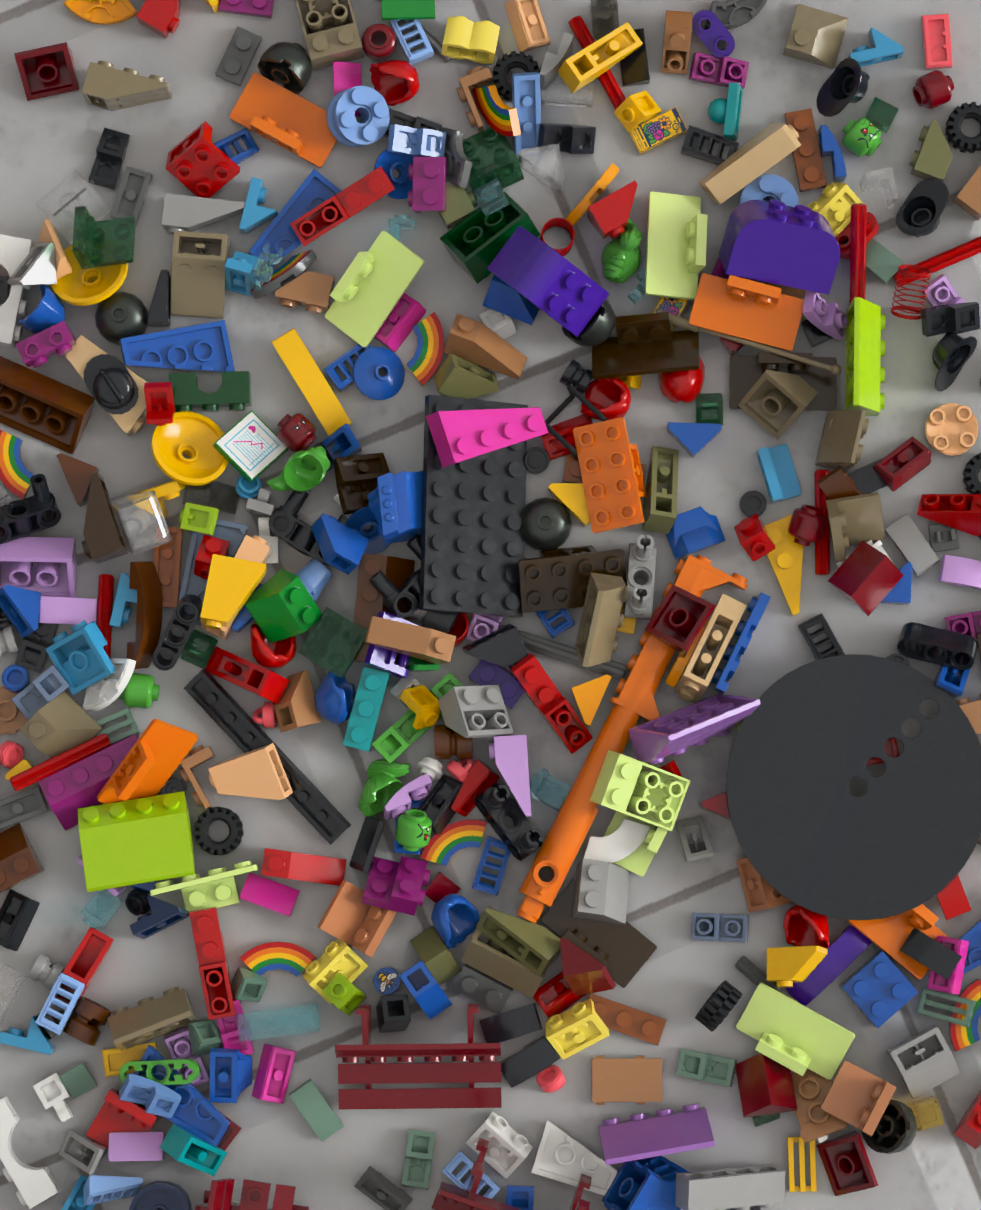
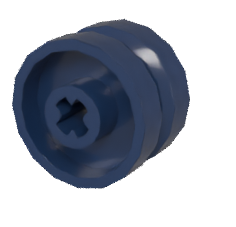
(161, 1195)

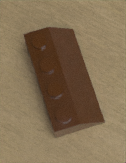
(42, 406)
(368, 599)
(17, 858)

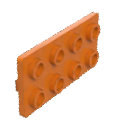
(284, 119)
(747, 311)
(610, 475)
(148, 763)
(892, 932)

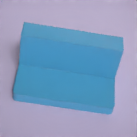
(778, 473)

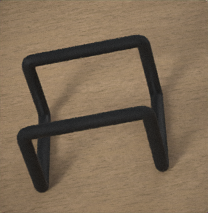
(573, 392)

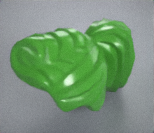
(622, 255)
(302, 471)
(381, 786)

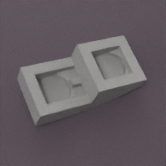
(553, 62)
(912, 544)

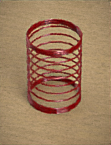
(565, 224)
(901, 307)

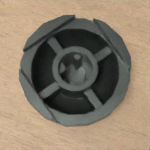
(287, 65)
(121, 317)
(597, 329)
(545, 524)
(894, 1131)

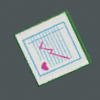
(250, 446)

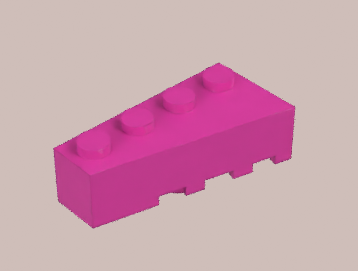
(472, 433)

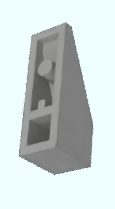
(194, 213)

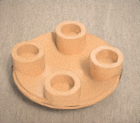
(951, 429)

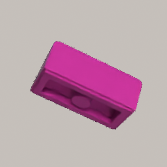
(346, 76)
(400, 322)
(269, 894)
(953, 984)
(273, 1073)

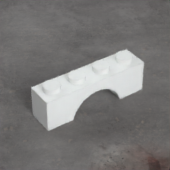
(12, 253)
(33, 1183)

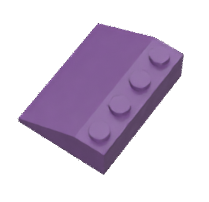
(690, 726)
(655, 1135)

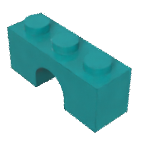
(366, 709)

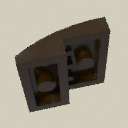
(357, 478)

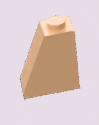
(252, 775)

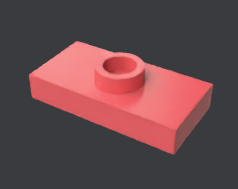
(936, 41)

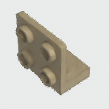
(854, 520)

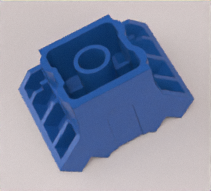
(398, 505)
(644, 1185)

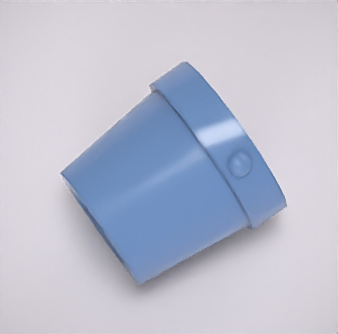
(314, 577)

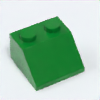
(282, 607)

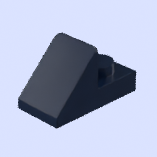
(163, 916)

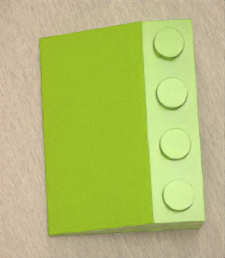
(863, 357)
(136, 841)

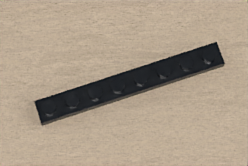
(250, 736)

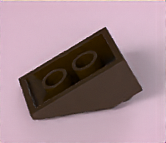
(100, 528)

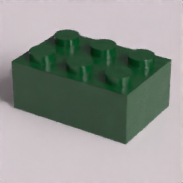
(480, 238)

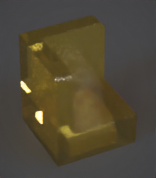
(926, 1112)

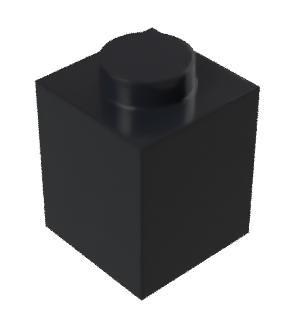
(393, 1013)

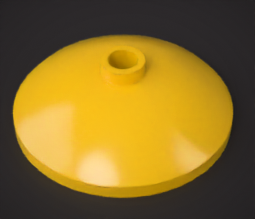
(88, 285)
(189, 436)

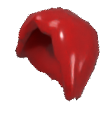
(395, 81)
(682, 385)
(609, 396)
(271, 654)
(805, 927)

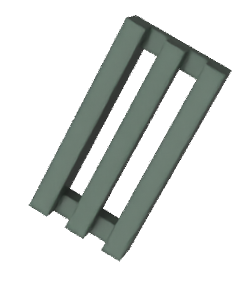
(130, 721)
(968, 1013)

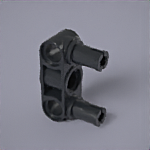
(29, 514)
(298, 534)
(408, 591)
(497, 803)

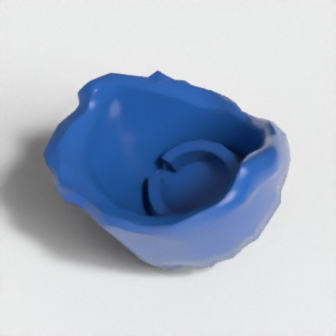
(47, 314)
(335, 698)
(454, 919)

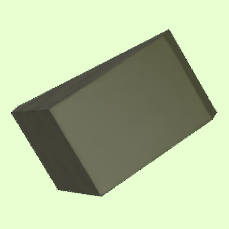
(436, 955)

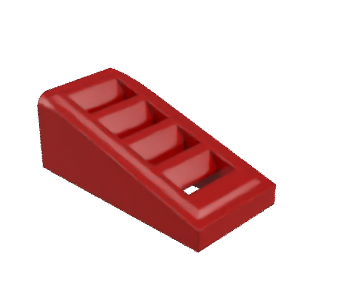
(477, 781)

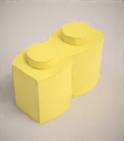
(470, 40)

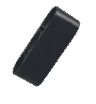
(169, 641)
(937, 646)

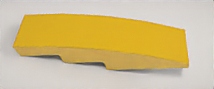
(311, 381)

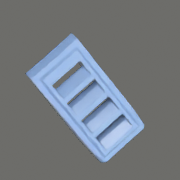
(419, 55)
(70, 982)
(109, 1188)
(490, 1193)

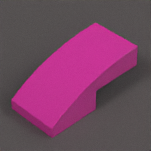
(229, 1032)

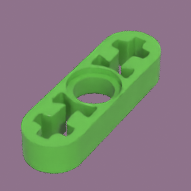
(178, 1064)

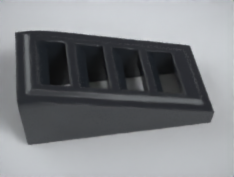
(713, 138)
(159, 310)
(825, 629)

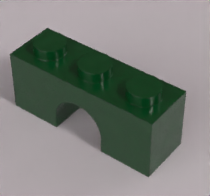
(233, 392)

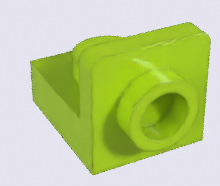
(198, 519)
(344, 994)

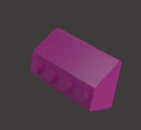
(81, 782)

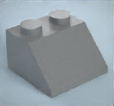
(601, 892)

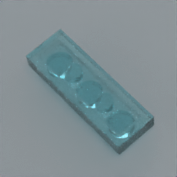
(278, 1022)

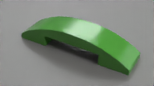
(402, 733)

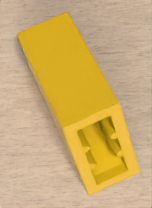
(228, 588)

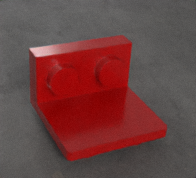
(200, 163)
(119, 1116)

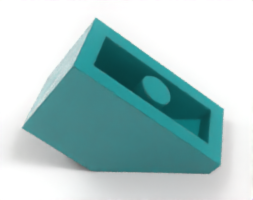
(192, 1150)

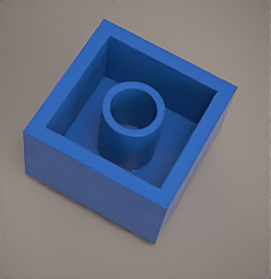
(878, 989)

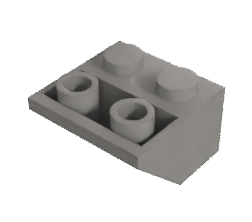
(476, 711)
(924, 1061)

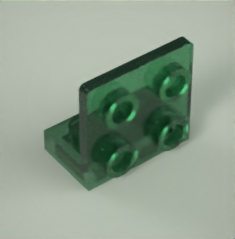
(491, 160)
(102, 241)
(334, 643)

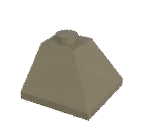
(815, 36)
(777, 400)
(60, 726)

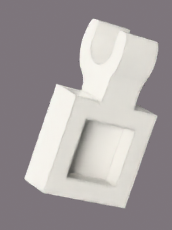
(273, 541)
(52, 1094)

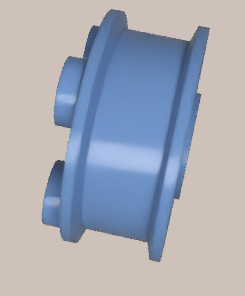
(373, 113)
(770, 187)

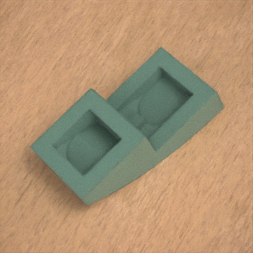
(881, 261)
(706, 1067)
(316, 1110)
(418, 1159)

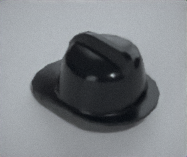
(843, 86)
(923, 208)
(950, 358)
(111, 384)

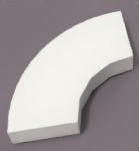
(109, 688)
(618, 844)

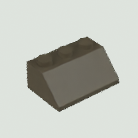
(600, 619)
(497, 963)
(151, 1018)

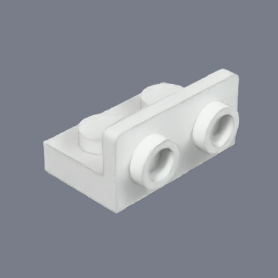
(505, 1146)

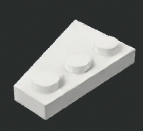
(566, 1159)

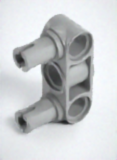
(641, 564)

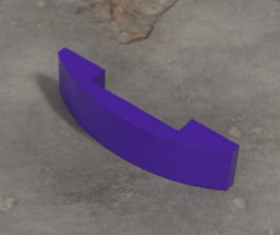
(838, 958)

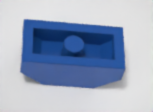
(694, 532)
(228, 1074)

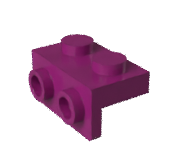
(428, 184)

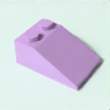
(512, 763)

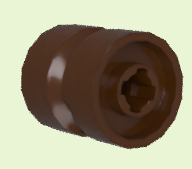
(450, 743)
(87, 1021)

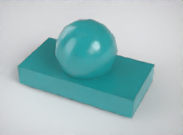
(728, 111)

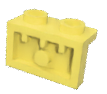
(836, 205)
(336, 959)
(575, 1029)

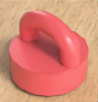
(269, 717)
(11, 754)
(457, 770)
(550, 1079)

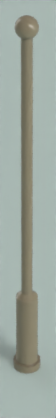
(684, 323)

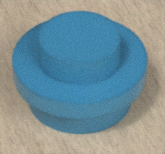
(247, 490)

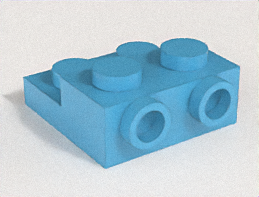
(81, 656)

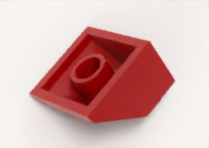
(613, 211)

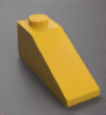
(599, 57)

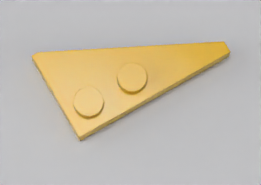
(786, 562)

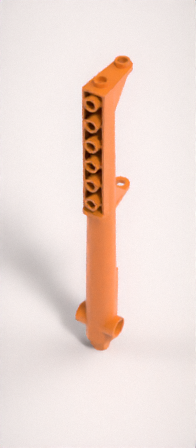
(633, 702)

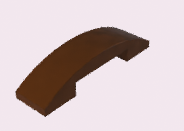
(148, 615)

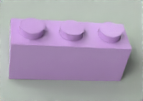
(40, 565)

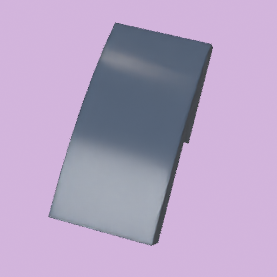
(720, 927)

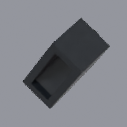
(499, 647)

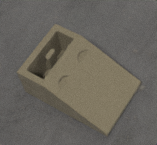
(329, 31)
(121, 89)
(199, 274)
(841, 439)

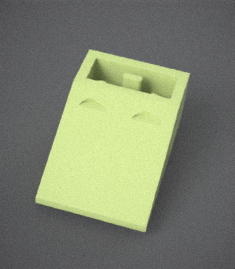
(640, 790)

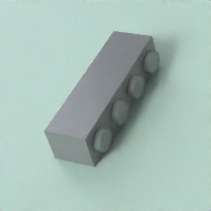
(730, 1188)

